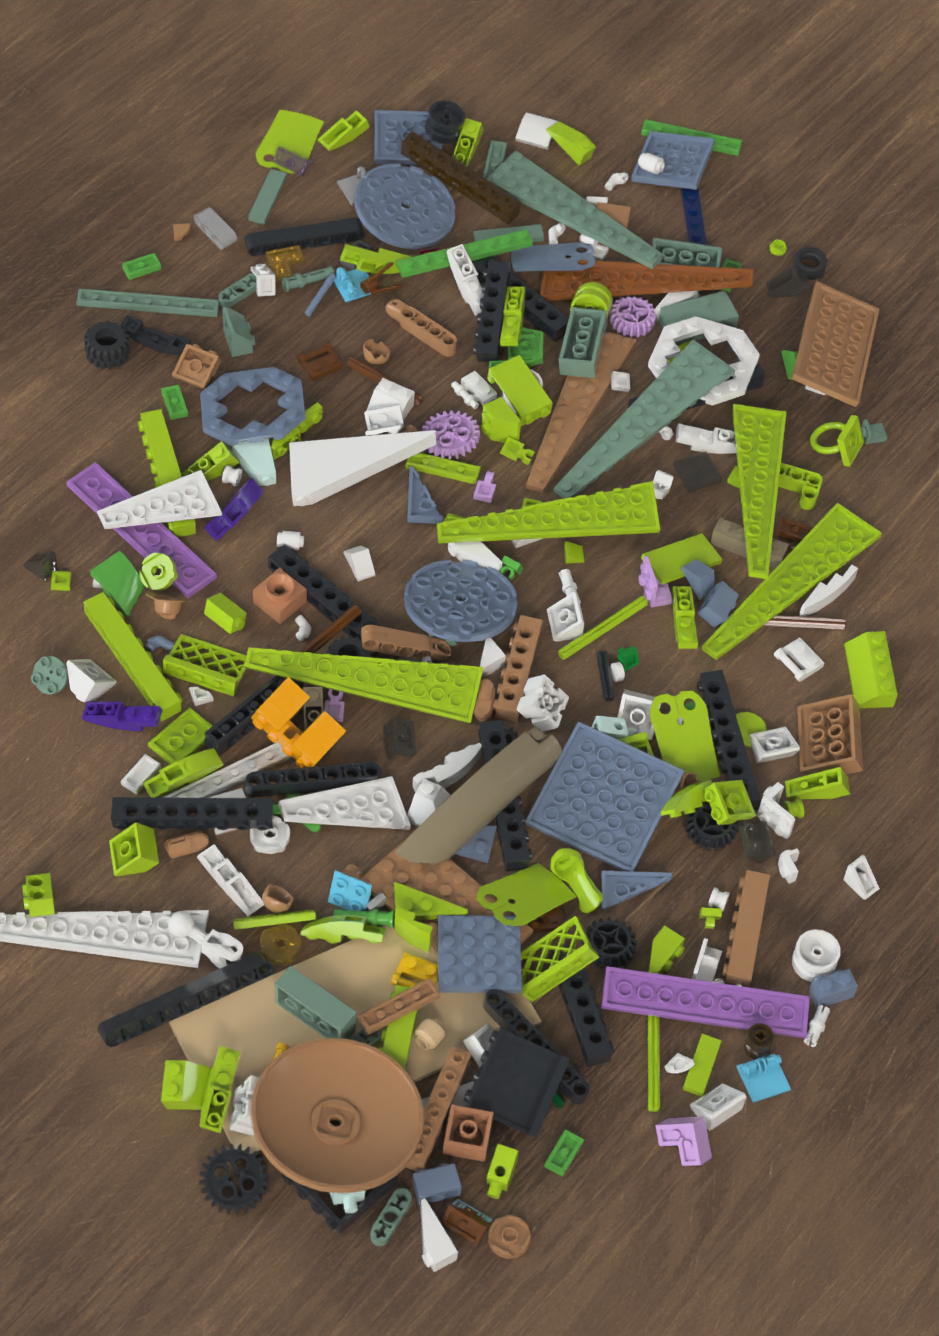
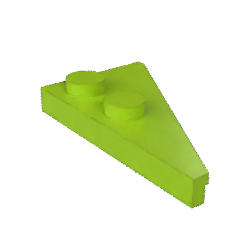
(423, 904)

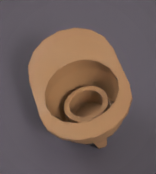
(165, 605)

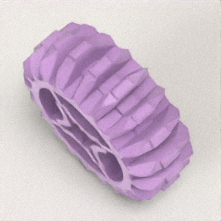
(632, 316)

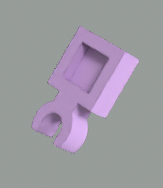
(335, 706)

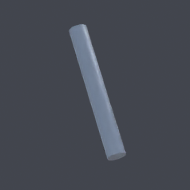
(320, 294)

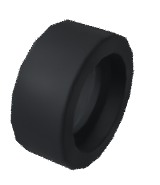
(813, 254)

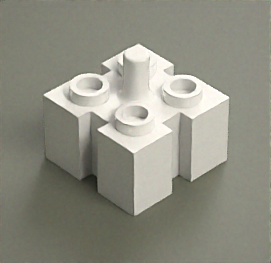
(542, 703)
(242, 1107)

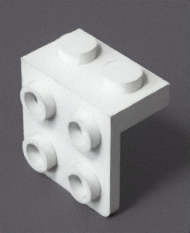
(384, 420)
(773, 813)

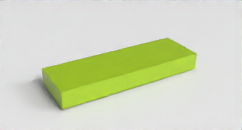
(704, 1061)

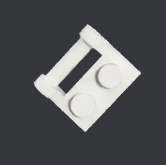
(803, 656)

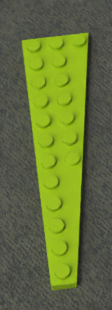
(759, 454)
(606, 513)
(419, 686)

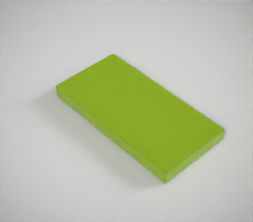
(671, 558)

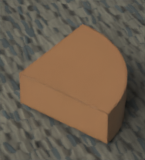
(180, 231)

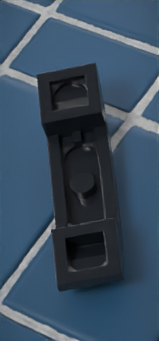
(154, 339)

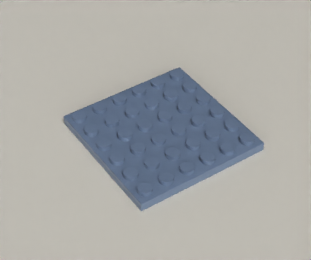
(604, 797)

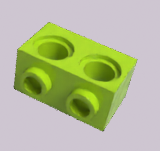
(39, 895)

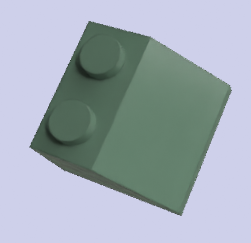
(237, 333)

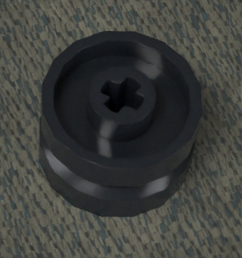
(445, 122)

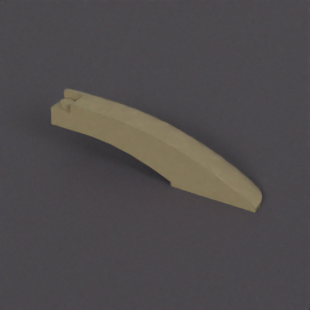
(481, 798)

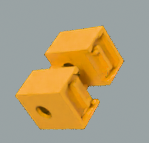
(275, 718)

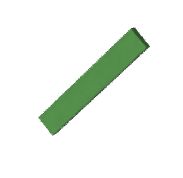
(722, 143)

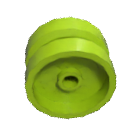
(593, 296)

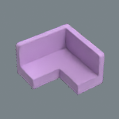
(689, 1135)

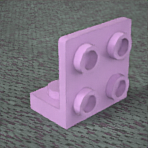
(653, 591)

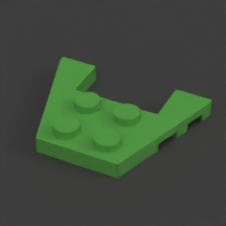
(529, 348)

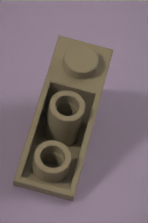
(313, 706)

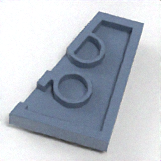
(480, 846)

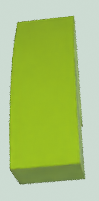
(344, 131)

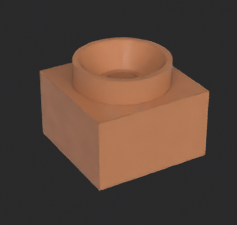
(279, 596)
(464, 1121)

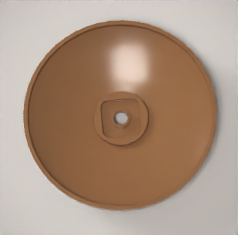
(344, 1083)

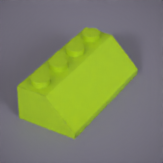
(871, 670)

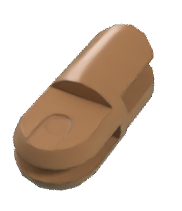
(485, 699)
(186, 844)

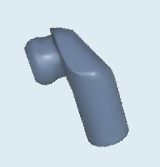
(158, 641)

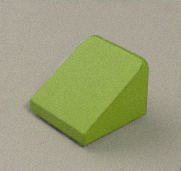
(573, 553)

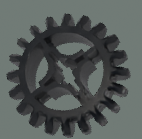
(711, 834)
(615, 953)

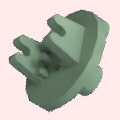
(42, 671)

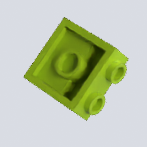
(729, 802)

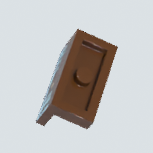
(466, 1221)

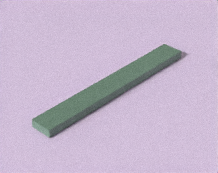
(148, 302)

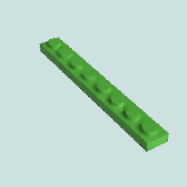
(475, 251)

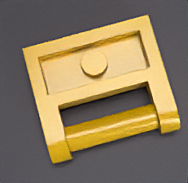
(415, 969)

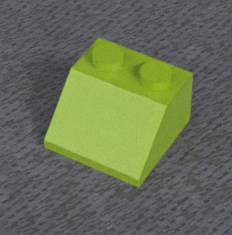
(500, 421)
(134, 850)
(184, 1085)

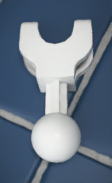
(214, 945)

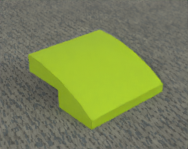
(411, 931)

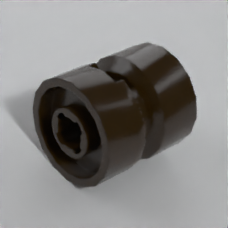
(758, 1041)

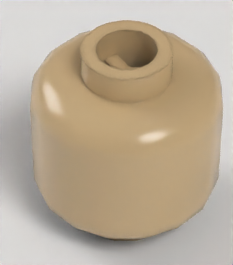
(429, 1033)

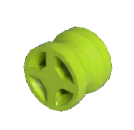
(794, 808)

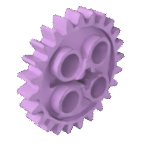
(453, 434)

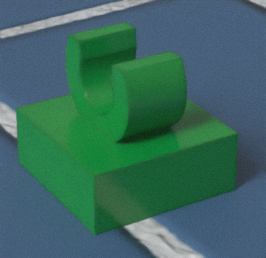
(628, 657)

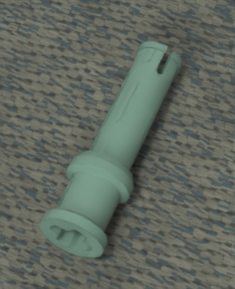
(300, 280)

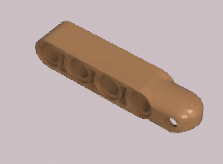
(423, 327)
(403, 643)

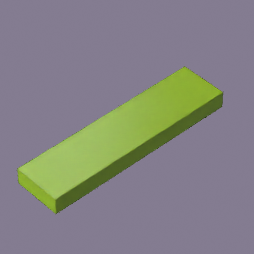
(444, 467)
(274, 919)

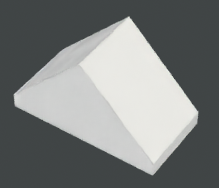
(360, 562)
(492, 658)
(861, 878)

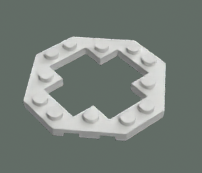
(714, 333)

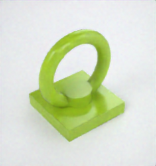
(849, 440)

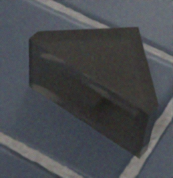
(42, 564)

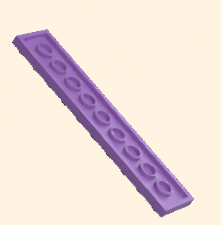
(101, 491)
(704, 1002)

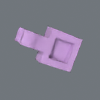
(485, 489)

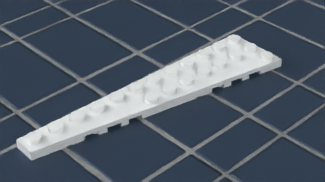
(108, 933)

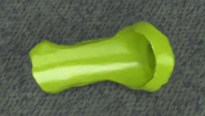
(570, 868)

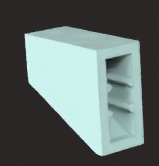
(256, 461)

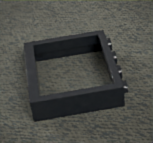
(332, 1220)

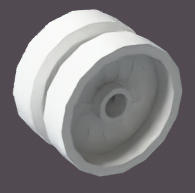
(815, 954)

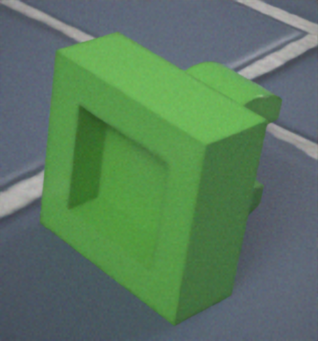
(511, 565)

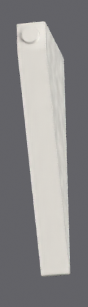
(332, 465)

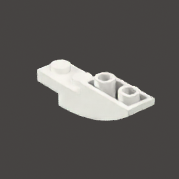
(465, 277)
(702, 440)
(454, 768)

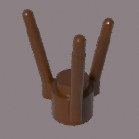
(370, 284)

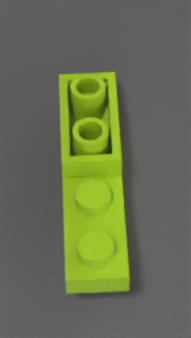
(371, 261)
(513, 316)
(280, 446)
(684, 617)
(183, 771)
(686, 799)
(335, 927)
(217, 1089)

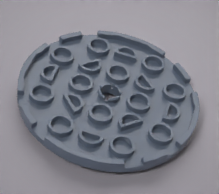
(380, 209)
(434, 606)

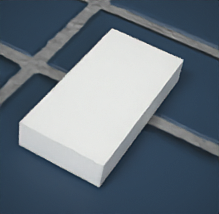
(140, 773)

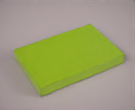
(181, 737)

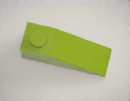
(572, 141)
(820, 785)

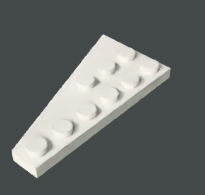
(175, 501)
(361, 805)

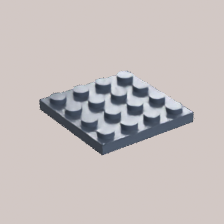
(392, 129)
(683, 159)
(478, 955)

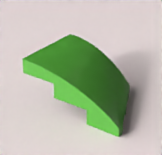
(119, 581)

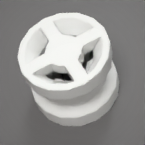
(232, 475)
(718, 899)

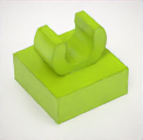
(710, 915)

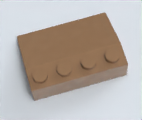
(830, 735)

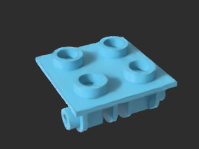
(349, 283)
(349, 892)
(763, 1077)

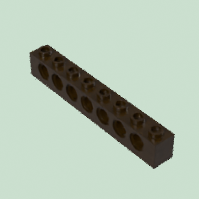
(460, 177)

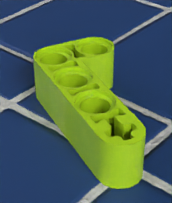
(803, 482)

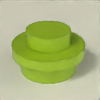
(778, 247)

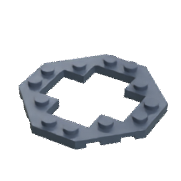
(250, 380)

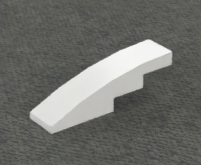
(825, 594)
(230, 880)

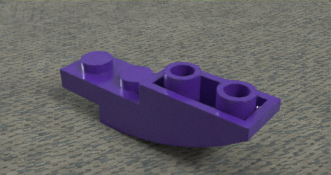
(234, 509)
(122, 717)

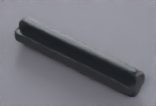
(605, 675)

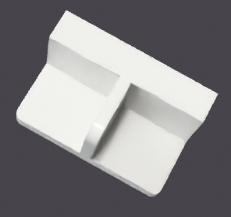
(706, 963)

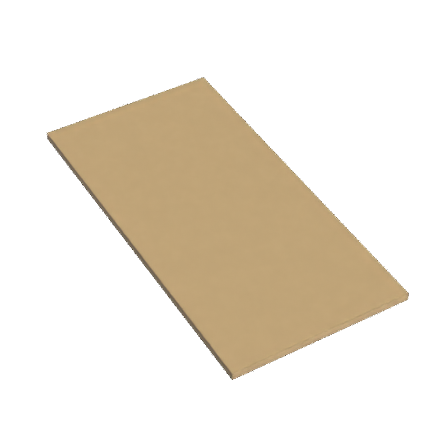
(357, 976)

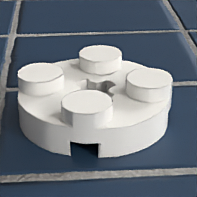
(276, 843)

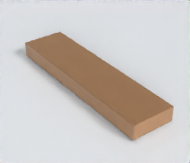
(398, 1006)

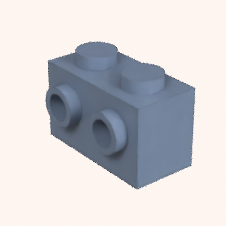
(718, 604)
(833, 988)
(436, 1183)

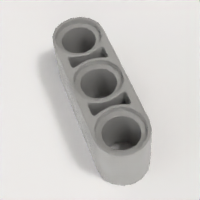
(215, 228)

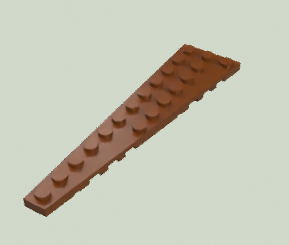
(638, 279)

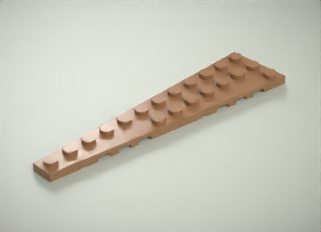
(574, 408)

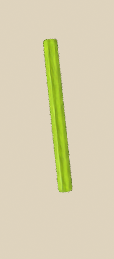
(602, 627)
(653, 1064)

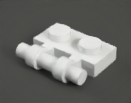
(477, 386)

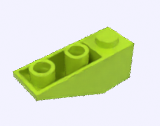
(468, 141)
(213, 462)
(664, 949)

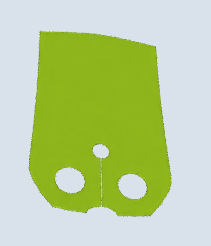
(291, 131)
(688, 744)
(534, 891)

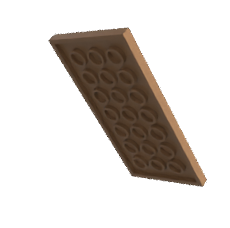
(835, 344)
(439, 880)

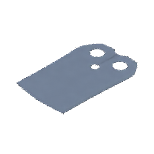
(552, 257)

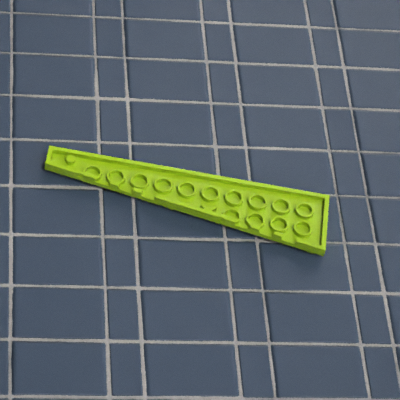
(820, 554)

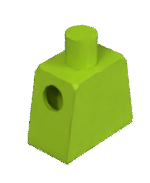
(503, 1164)

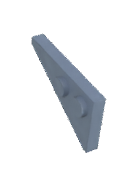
(420, 505)
(623, 885)

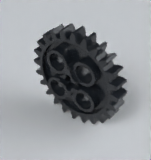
(216, 1185)

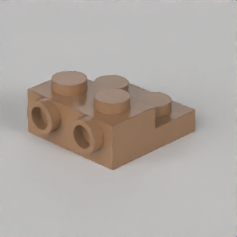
(196, 366)

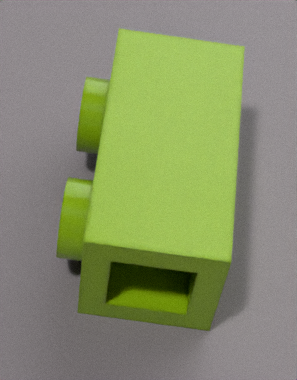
(225, 613)

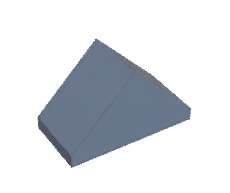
(700, 578)

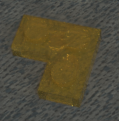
(281, 259)

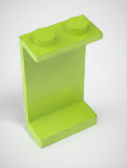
(521, 389)

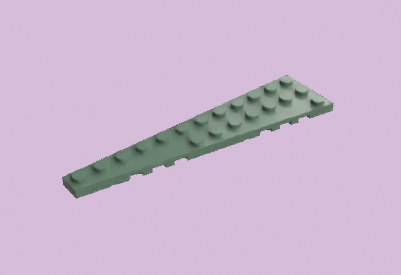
(551, 197)
(673, 391)

